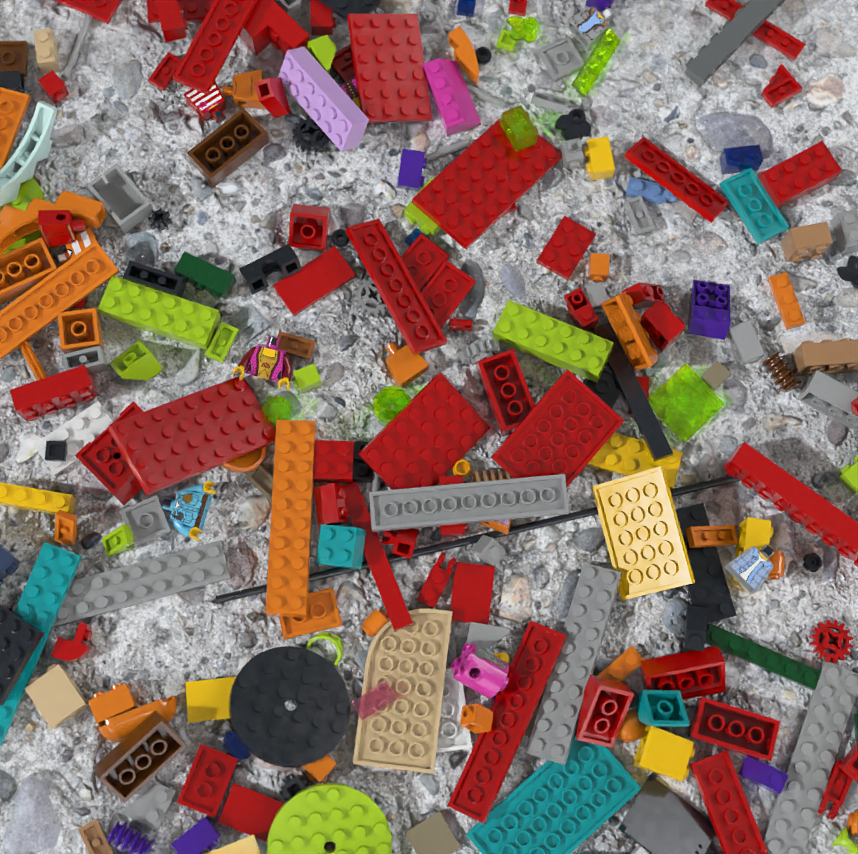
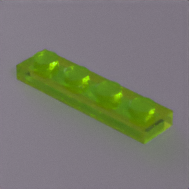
(596, 62)

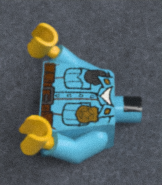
(190, 509)

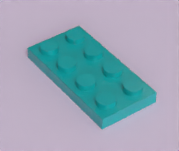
(754, 206)

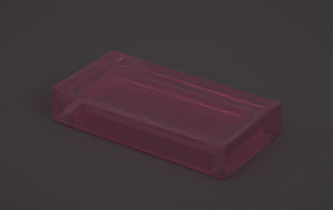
(373, 700)

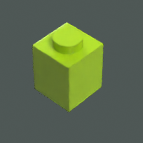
(306, 378)

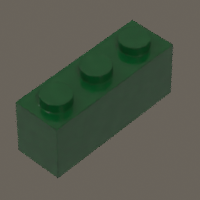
(205, 276)

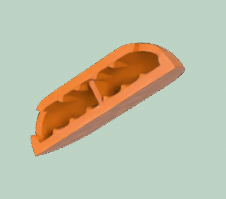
(122, 725)

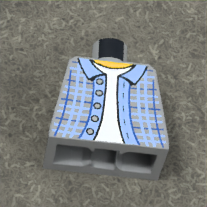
(752, 567)

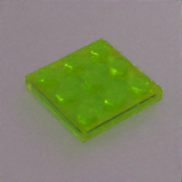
(685, 402)

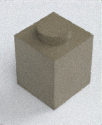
(715, 375)

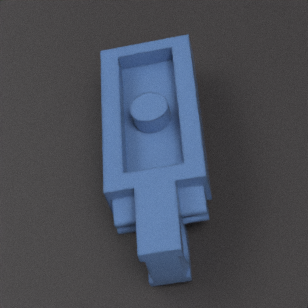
(649, 191)

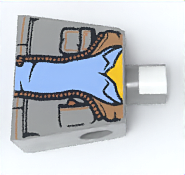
(589, 26)

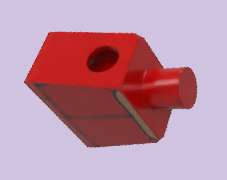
(59, 227)

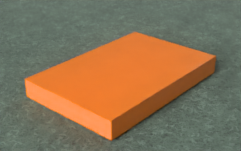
(322, 615)

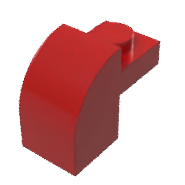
(74, 650)

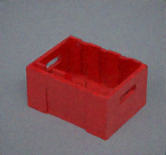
(111, 472)

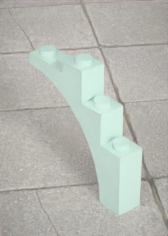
(33, 148)

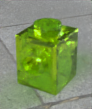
(277, 409)

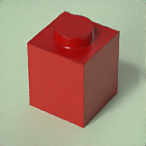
(53, 87)

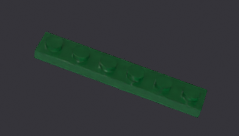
(762, 657)

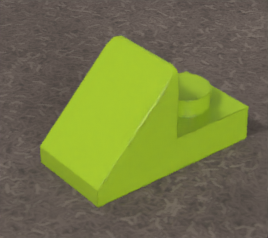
(118, 540)

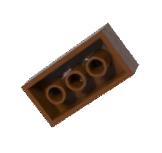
(228, 147)
(139, 757)

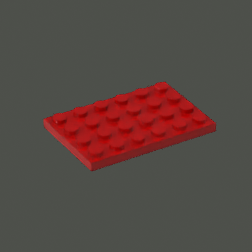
(389, 67)
(559, 432)
(425, 437)

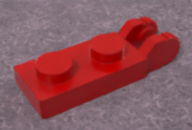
(435, 582)
(835, 790)

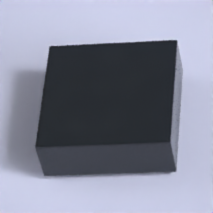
(56, 451)

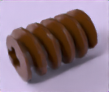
(780, 372)

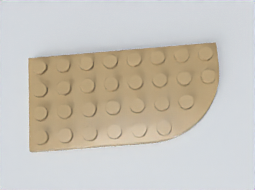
(414, 667)

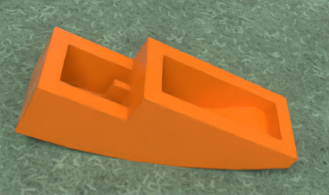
(464, 53)

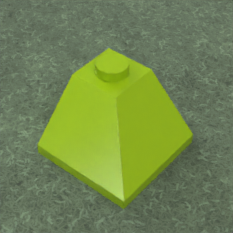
(323, 51)
(136, 363)

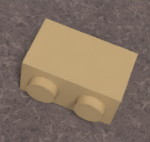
(46, 50)

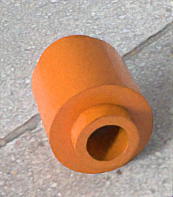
(779, 565)
(374, 622)

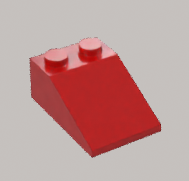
(603, 710)

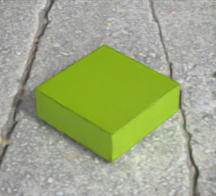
(505, 42)

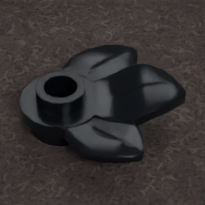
(572, 127)
(850, 272)

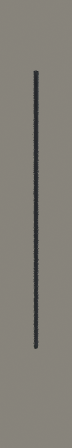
(474, 539)

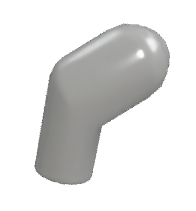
(702, 469)

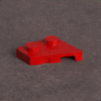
(344, 64)
(781, 87)

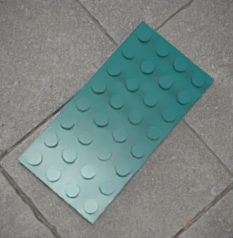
(557, 805)

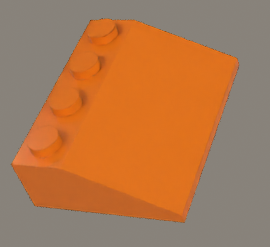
(630, 331)

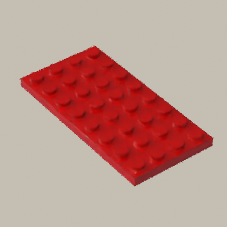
(484, 184)
(193, 434)

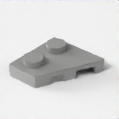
(152, 806)

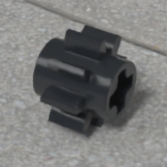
(156, 223)

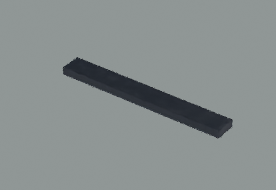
(635, 396)

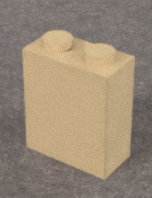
(56, 695)

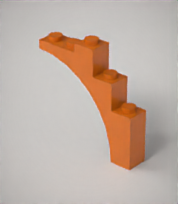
(19, 223)

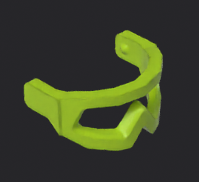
(335, 639)

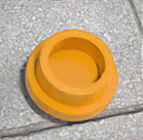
(461, 468)

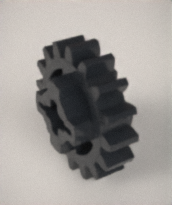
(302, 136)

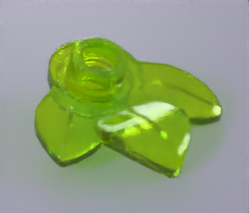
(523, 28)

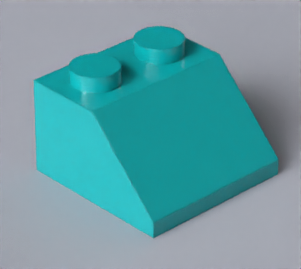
(661, 708)

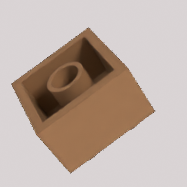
(806, 242)

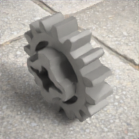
(367, 301)
(479, 350)

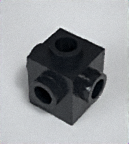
(286, 790)

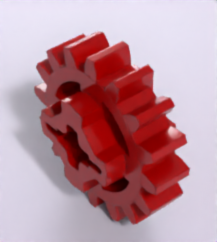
(835, 647)

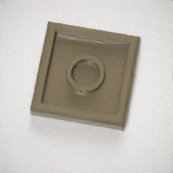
(432, 836)

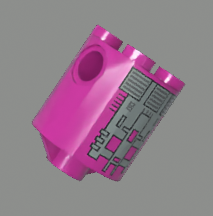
(480, 670)

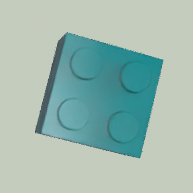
(340, 546)

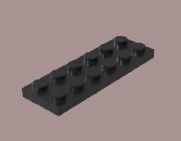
(710, 581)

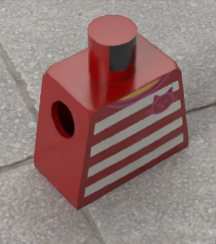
(208, 105)

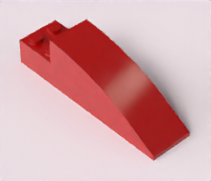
(272, 26)

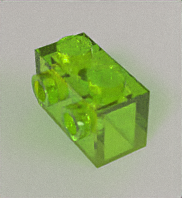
(519, 128)

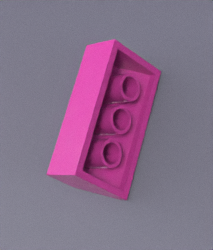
(451, 95)

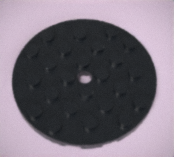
(271, 729)

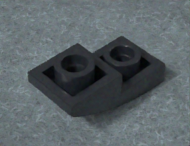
(362, 471)

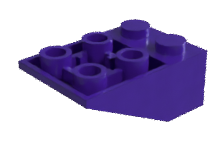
(709, 310)

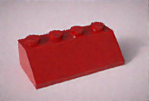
(690, 672)

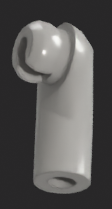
(432, 11)

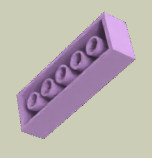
(323, 99)

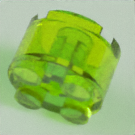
(384, 399)

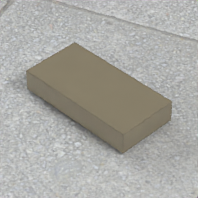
(262, 481)

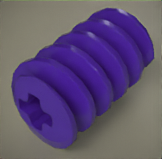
(129, 839)

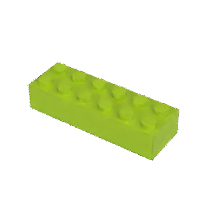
(159, 313)
(552, 341)

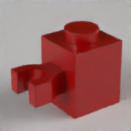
(403, 541)

